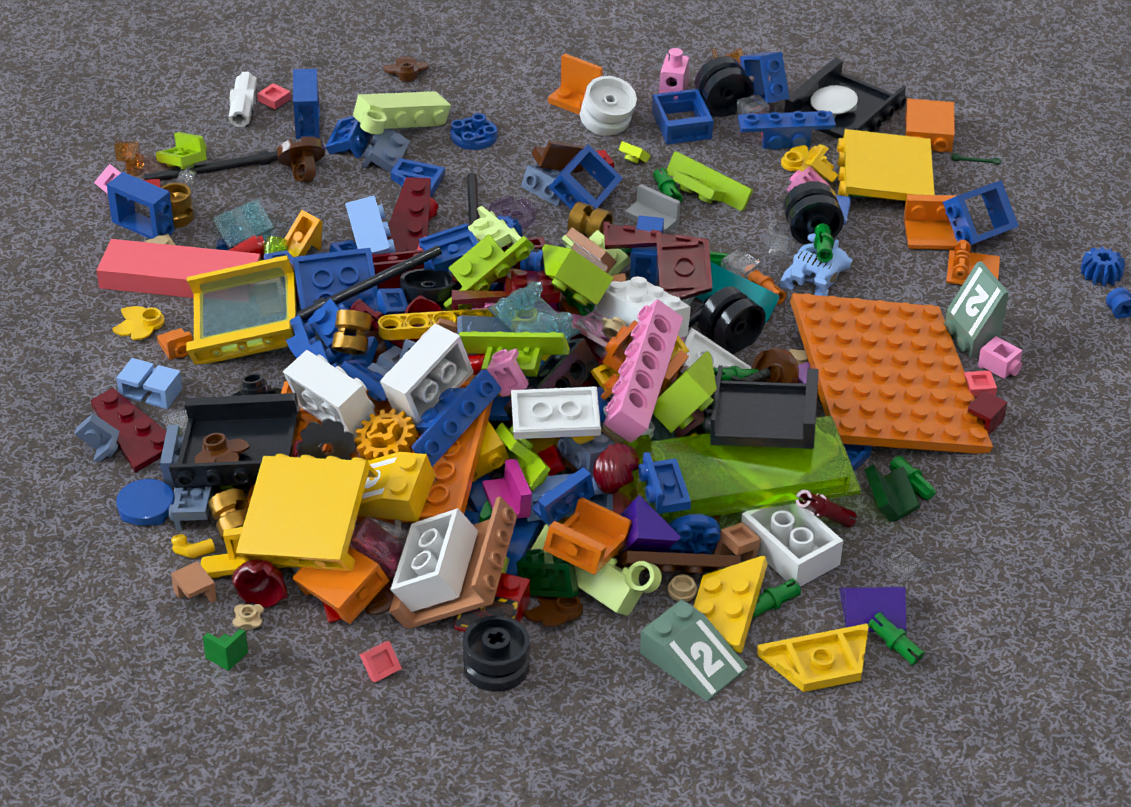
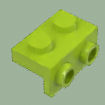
(188, 150)

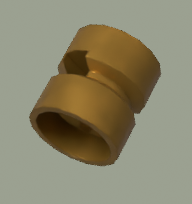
(181, 204)
(587, 220)
(354, 323)
(229, 508)

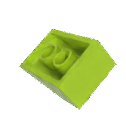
(576, 274)
(687, 394)

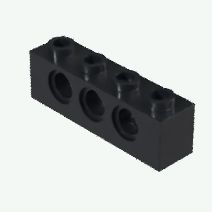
(563, 370)

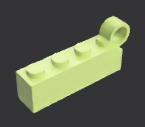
(400, 110)
(612, 585)

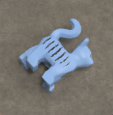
(808, 268)

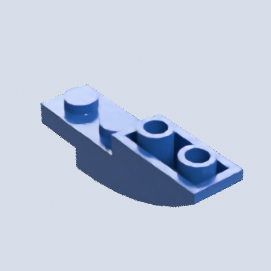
(305, 340)

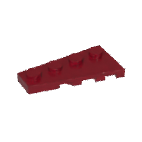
(411, 214)
(139, 436)

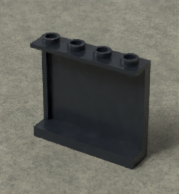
(873, 103)
(763, 413)
(263, 421)

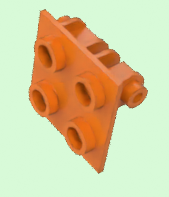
(962, 262)

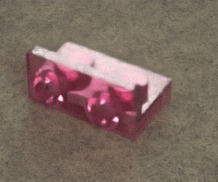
(377, 545)

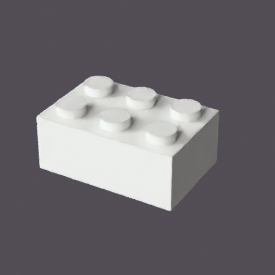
(629, 297)
(426, 371)
(329, 391)
(795, 542)
(434, 560)

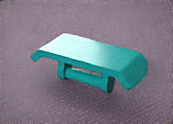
(724, 278)

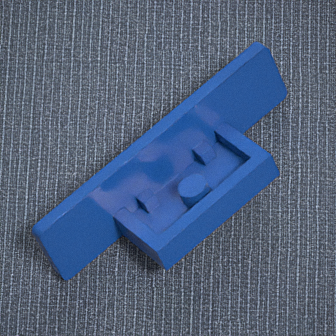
(786, 129)
(453, 415)

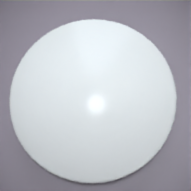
(835, 99)

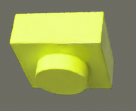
(634, 153)

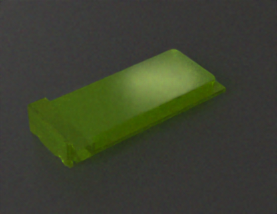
(748, 477)

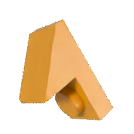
(303, 234)

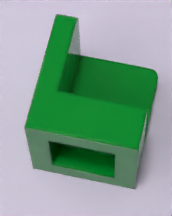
(226, 650)

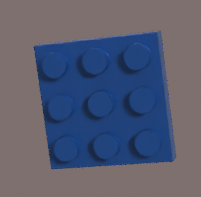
(332, 272)

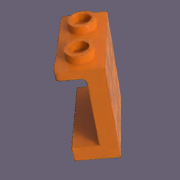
(931, 121)
(616, 355)
(588, 536)
(344, 590)

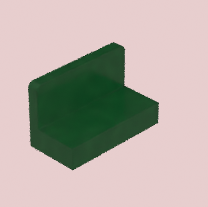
(893, 492)

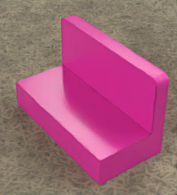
(511, 488)

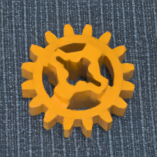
(385, 435)

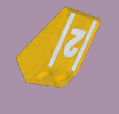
(399, 488)

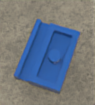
(453, 244)

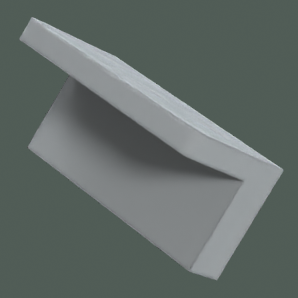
(655, 204)

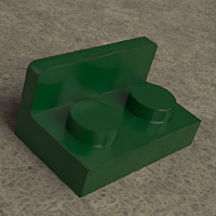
(548, 574)

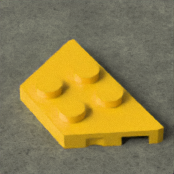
(730, 599)
(819, 658)

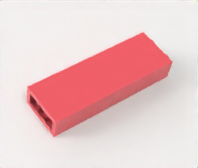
(161, 267)

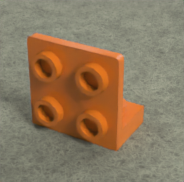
(575, 78)
(927, 223)

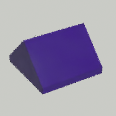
(648, 529)
(863, 603)

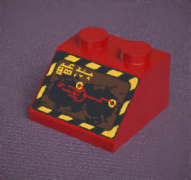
(509, 601)

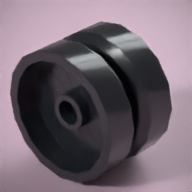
(722, 84)
(810, 206)
(429, 283)
(731, 319)
(496, 653)

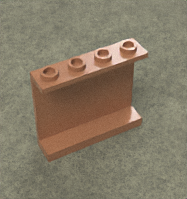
(482, 572)

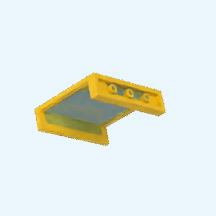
(242, 310)

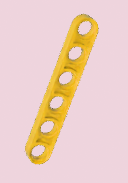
(404, 322)

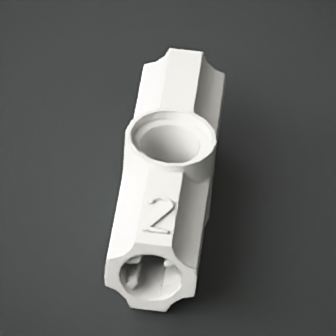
(242, 99)

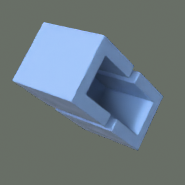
(141, 377)

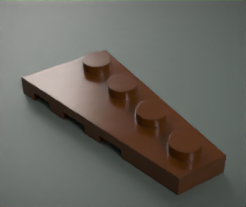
(677, 561)

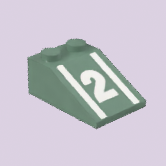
(977, 311)
(691, 650)

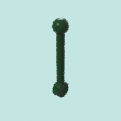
(956, 157)

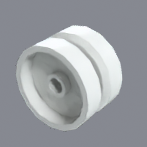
(608, 105)

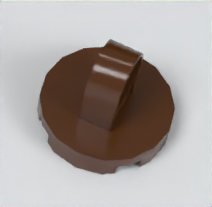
(301, 156)
(780, 363)

